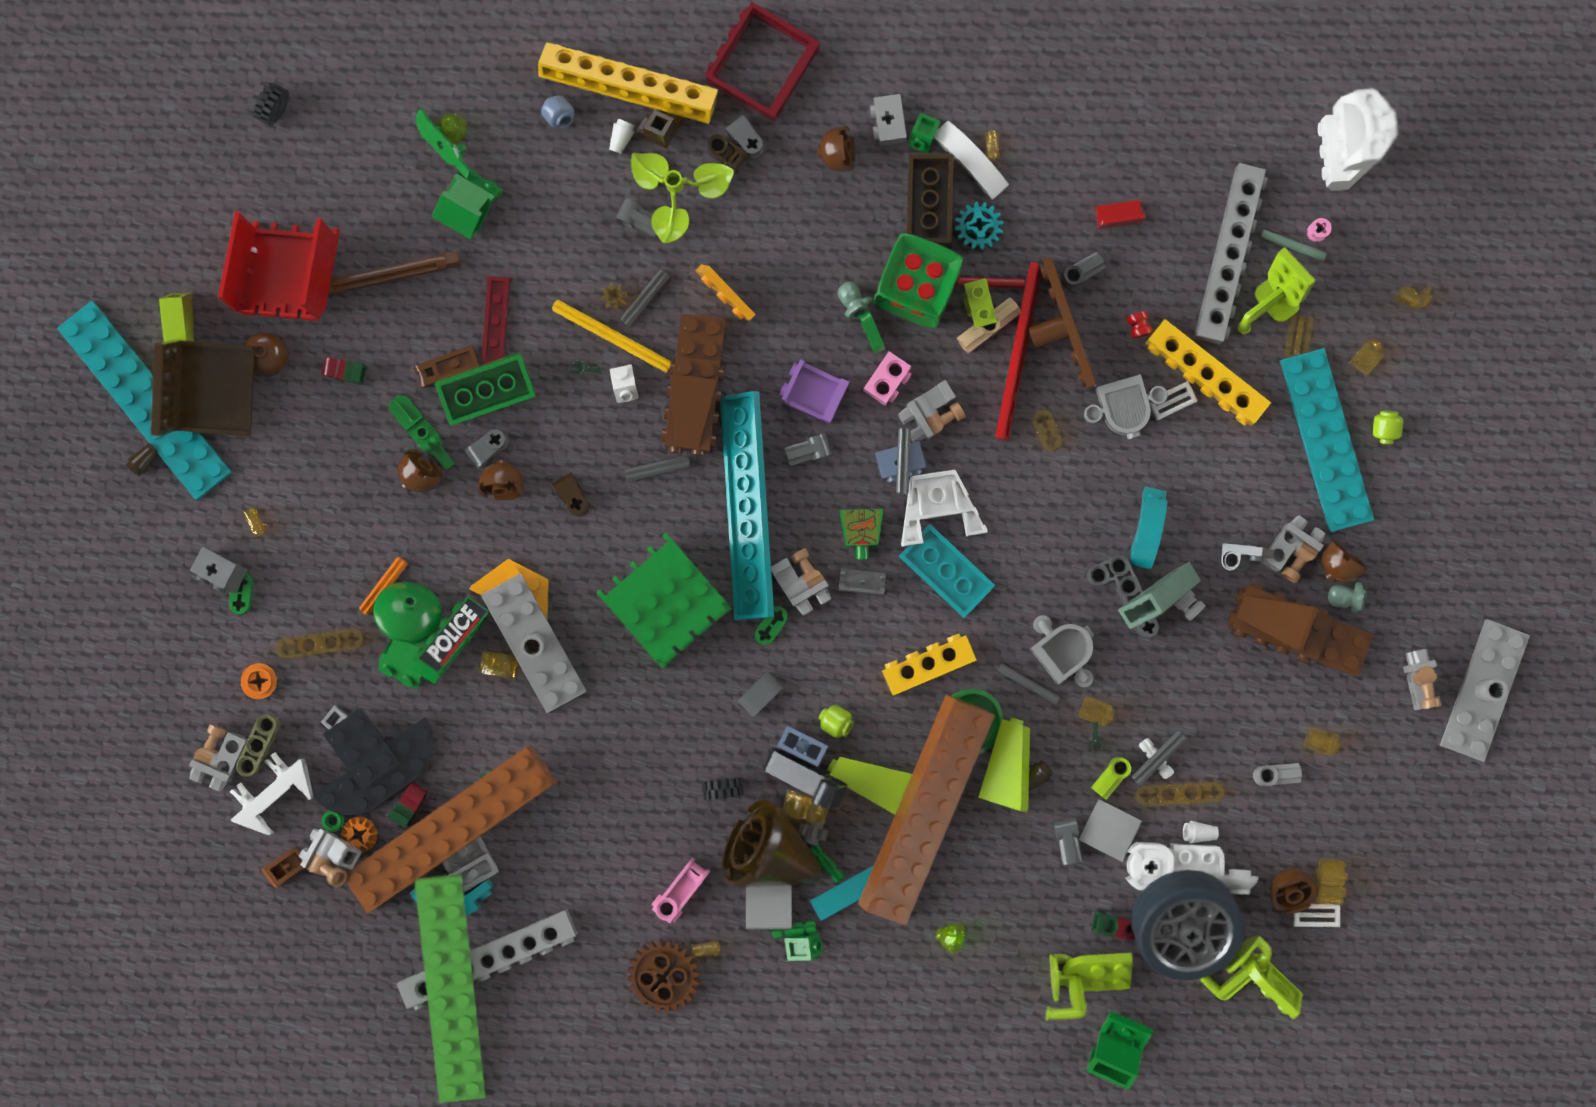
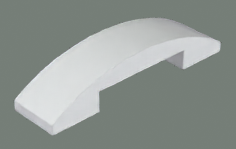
(971, 158)

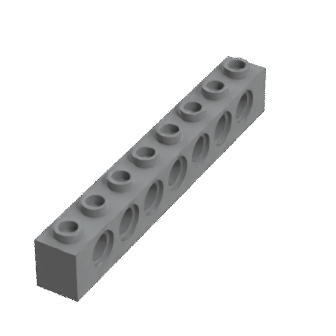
(1244, 176)
(560, 921)

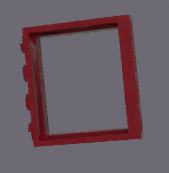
(736, 33)

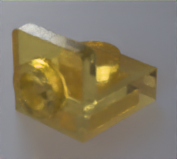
(1410, 298)
(1368, 356)
(1321, 741)

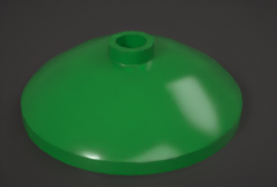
(406, 621)
(988, 702)

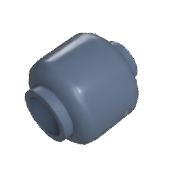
(558, 112)

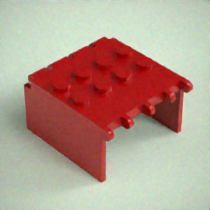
(278, 269)

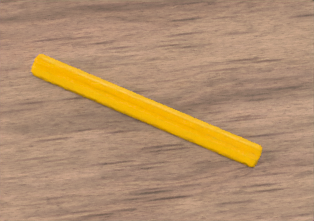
(611, 335)

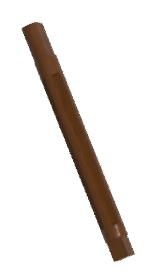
(394, 272)

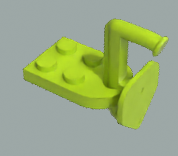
(1282, 291)
(1265, 974)
(1084, 975)

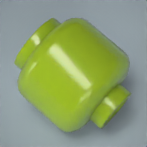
(1387, 426)
(836, 721)

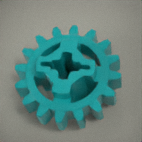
(988, 225)

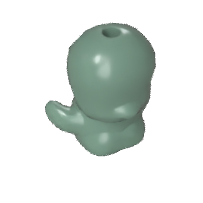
(851, 298)
(1345, 597)

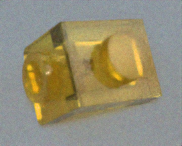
(498, 664)
(1095, 710)

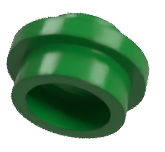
(326, 821)

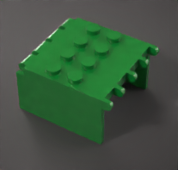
(665, 602)

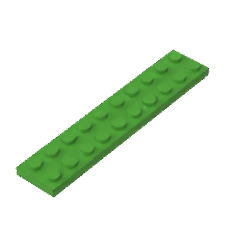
(450, 988)

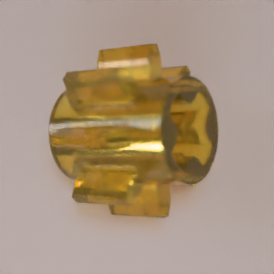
(612, 290)

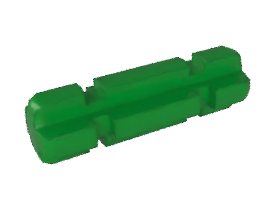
(827, 863)
(796, 930)

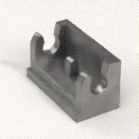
(862, 581)

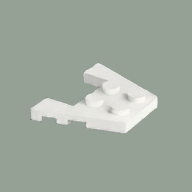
(938, 496)

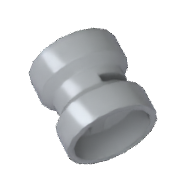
(1185, 601)

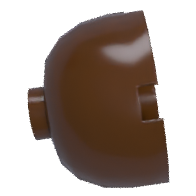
(837, 149)
(270, 354)
(417, 473)
(501, 481)
(1341, 564)
(1292, 890)

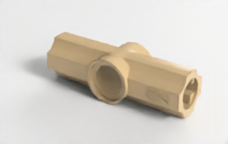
(975, 336)

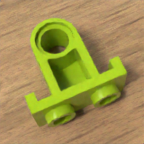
(979, 303)

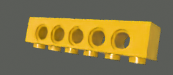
(1219, 373)

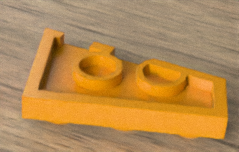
(724, 292)

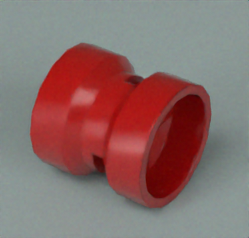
(1139, 324)

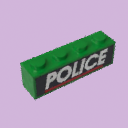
(450, 639)

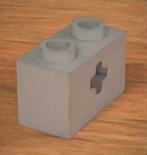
(890, 107)

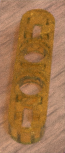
(320, 646)
(1179, 796)

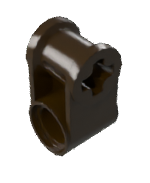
(728, 153)
(569, 492)

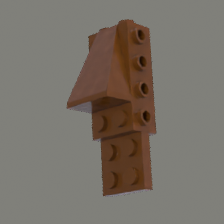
(695, 386)
(1298, 630)

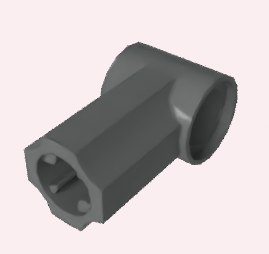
(635, 216)
(1083, 270)
(812, 449)
(1067, 835)

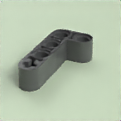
(1118, 579)

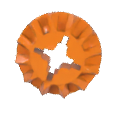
(253, 690)
(360, 823)

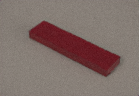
(495, 318)

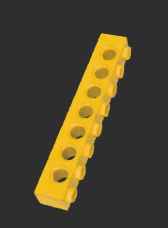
(627, 82)

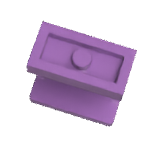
(813, 391)

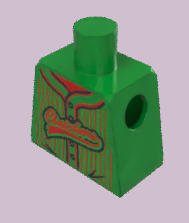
(861, 530)

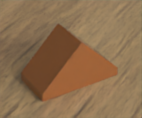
(283, 868)

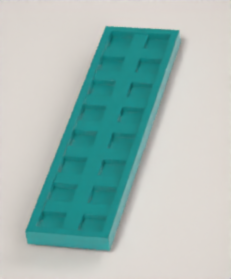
(1326, 440)

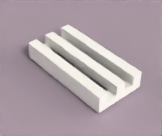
(1154, 408)
(1297, 923)

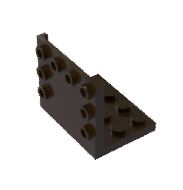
(202, 388)

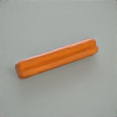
(388, 579)

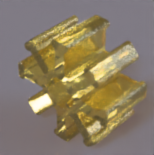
(801, 807)
(1330, 881)

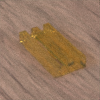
(1301, 319)

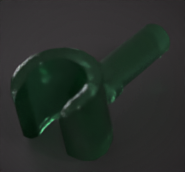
(585, 368)
(1095, 737)

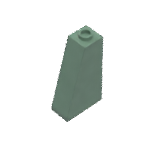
(1159, 596)

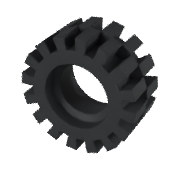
(271, 104)
(722, 788)

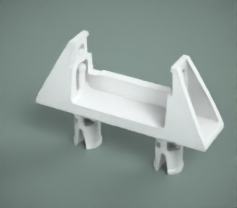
(254, 806)

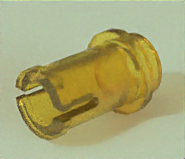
(992, 145)
(254, 522)
(706, 949)

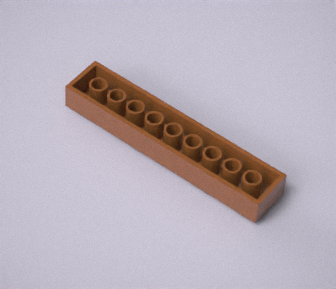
(925, 810)
(450, 828)

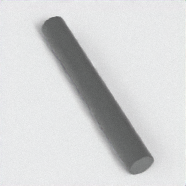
(1024, 681)

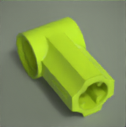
(1109, 779)

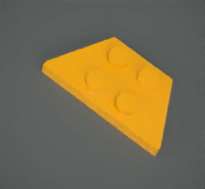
(538, 584)

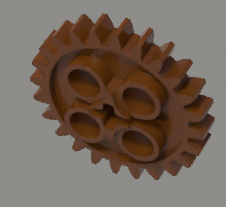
(648, 963)

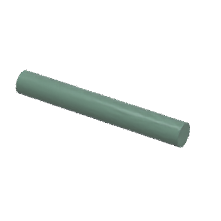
(1294, 245)

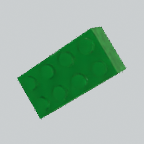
(485, 388)

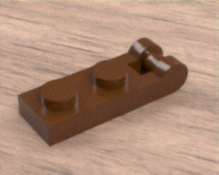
(446, 365)

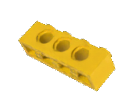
(963, 656)

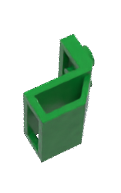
(466, 203)
(398, 661)
(1119, 1050)

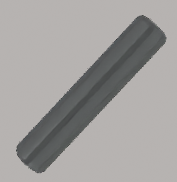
(645, 297)
(903, 461)
(657, 468)
(1158, 758)

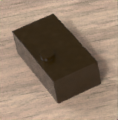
(931, 197)

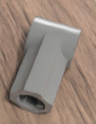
(1278, 774)

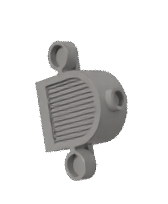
(1125, 405)
(1064, 650)

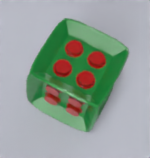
(918, 280)

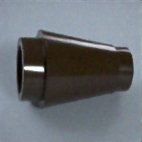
(141, 460)
(1039, 774)

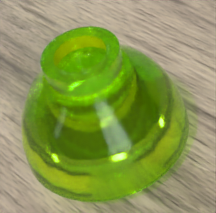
(452, 127)
(951, 937)

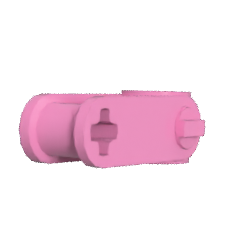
(680, 891)

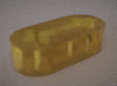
(1041, 432)

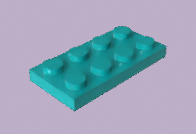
(947, 571)

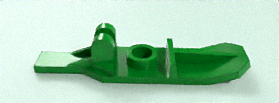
(449, 152)
(414, 421)

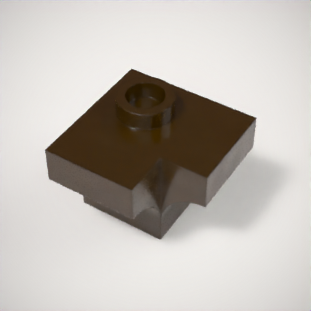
(659, 127)

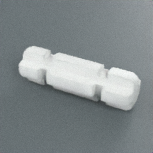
(1147, 746)

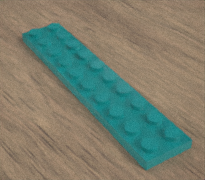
(131, 387)
(747, 506)

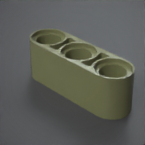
(249, 751)

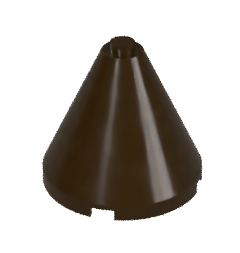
(768, 851)

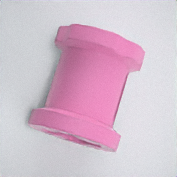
(1316, 224)

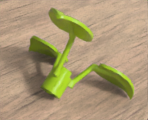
(653, 168)

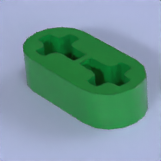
(871, 332)
(246, 596)
(775, 629)

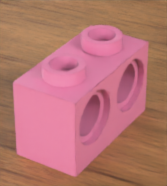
(883, 376)

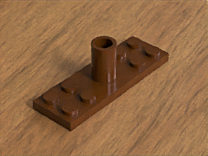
(1062, 326)

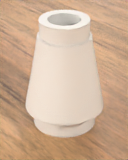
(621, 135)
(1199, 832)

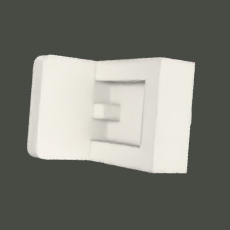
(624, 384)

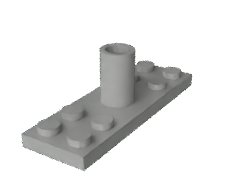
(522, 619)
(1475, 710)

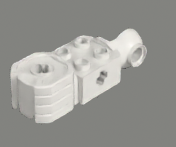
(1183, 857)

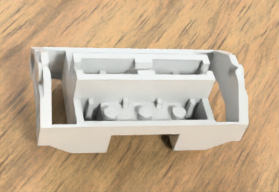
(1355, 137)

